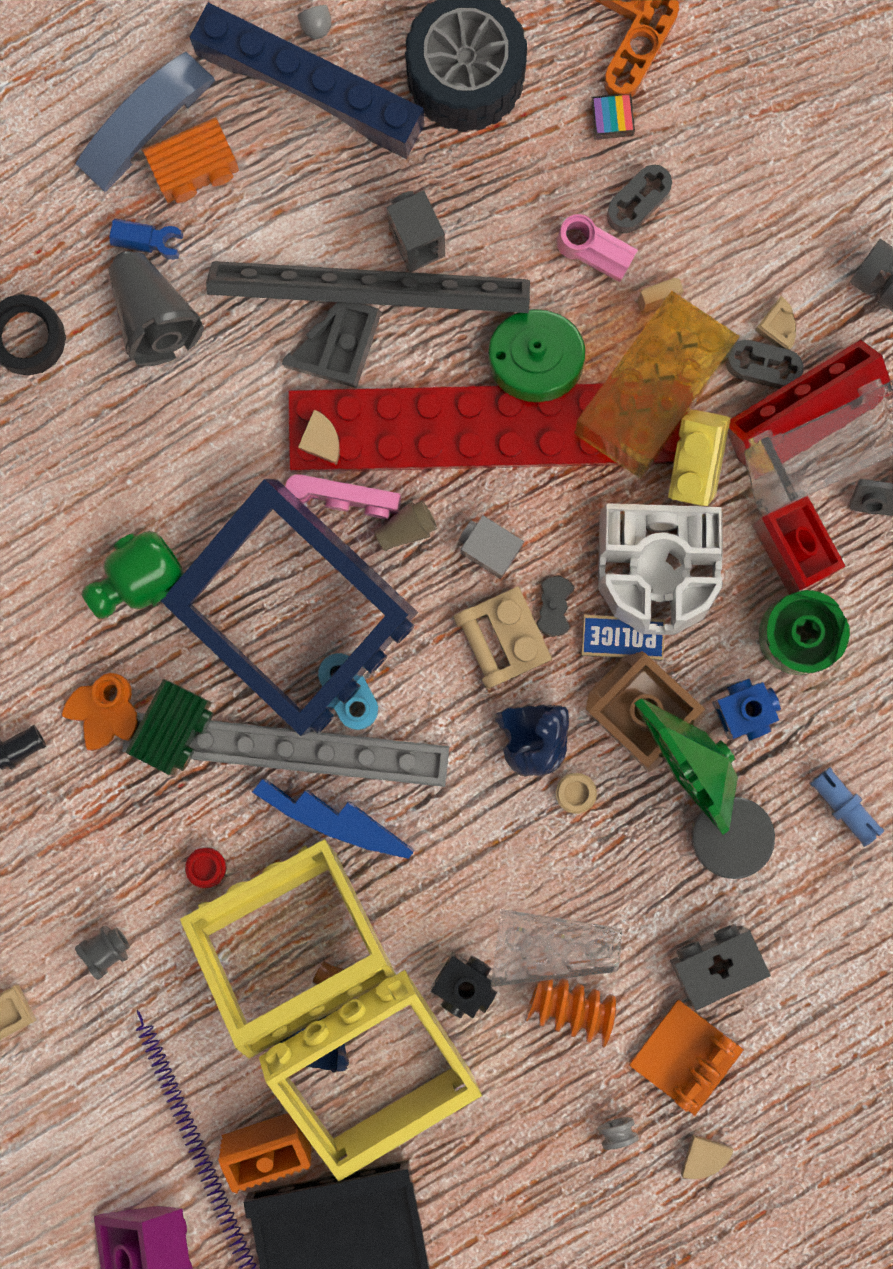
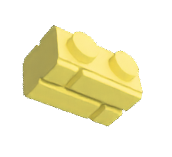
(699, 457)

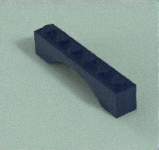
(264, 56)

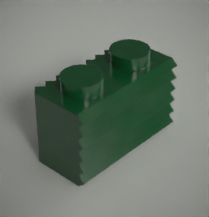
(170, 728)

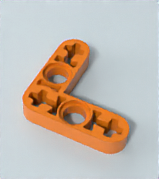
(639, 12)

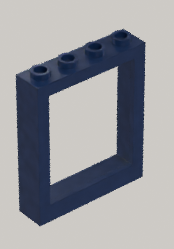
(367, 656)

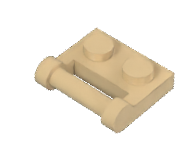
(516, 634)

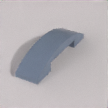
(141, 117)

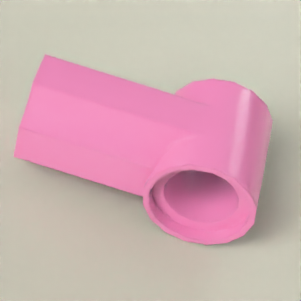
(600, 250)

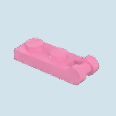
(342, 495)

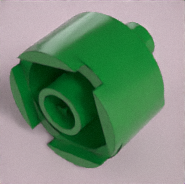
(823, 621)

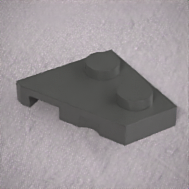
(338, 344)

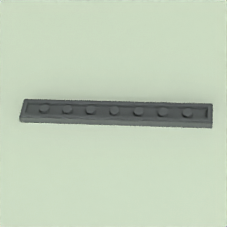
(368, 287)

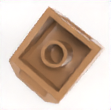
(614, 708)

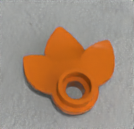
(100, 715)

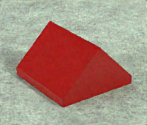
(798, 545)

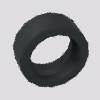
(56, 339)

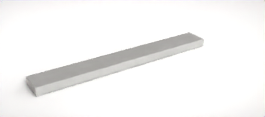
(320, 753)

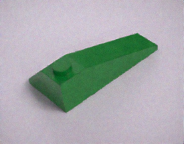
(695, 762)

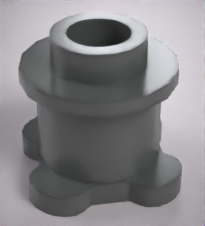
(103, 951)

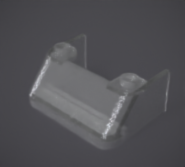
(821, 450)

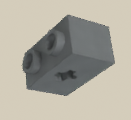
(416, 230)
(742, 969)

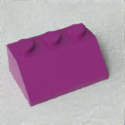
(143, 1239)

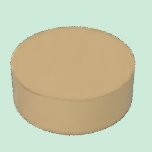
(576, 793)

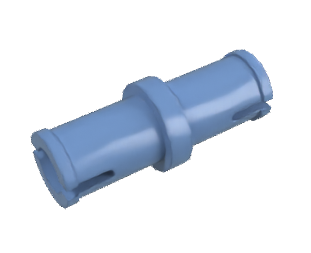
(847, 807)

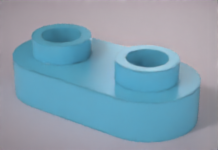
(363, 695)

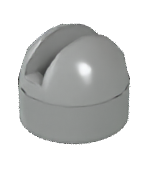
(315, 21)

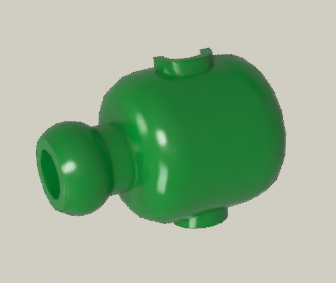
(136, 573)

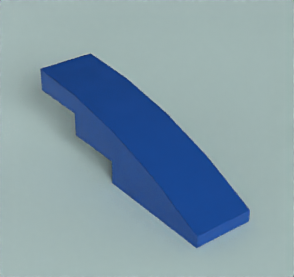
(349, 825)

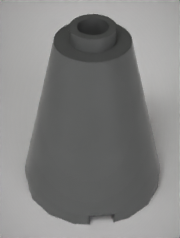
(151, 311)

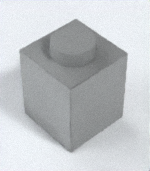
(490, 546)

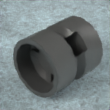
(868, 275)

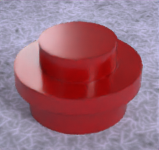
(205, 867)

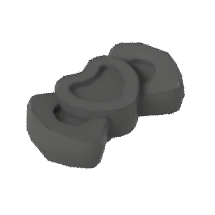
(554, 597)

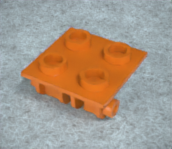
(686, 1057)

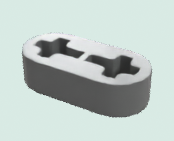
(632, 192)
(767, 355)

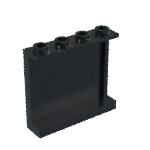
(344, 1224)

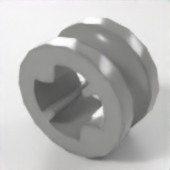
(618, 1133)

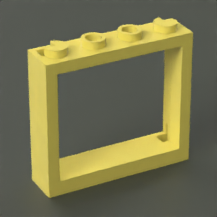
(315, 1002)
(393, 1123)

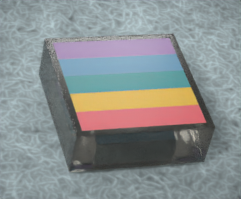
(612, 116)

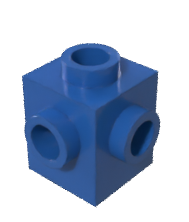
(733, 714)

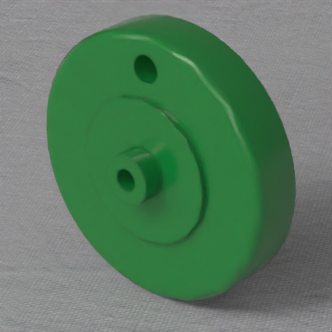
(536, 355)

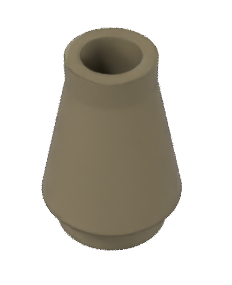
(406, 526)

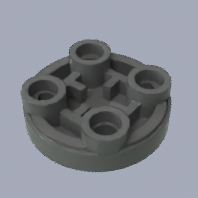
(740, 850)

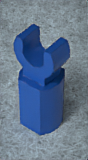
(144, 237)

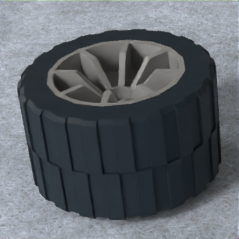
(466, 62)

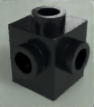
(455, 973)

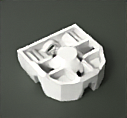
(651, 577)

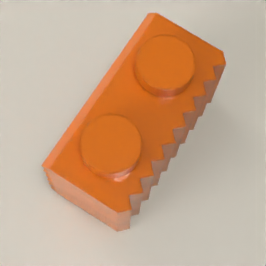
(192, 161)
(263, 1152)

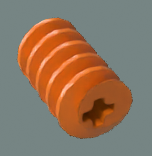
(573, 1009)

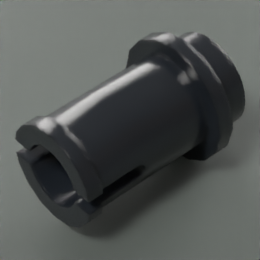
(20, 747)

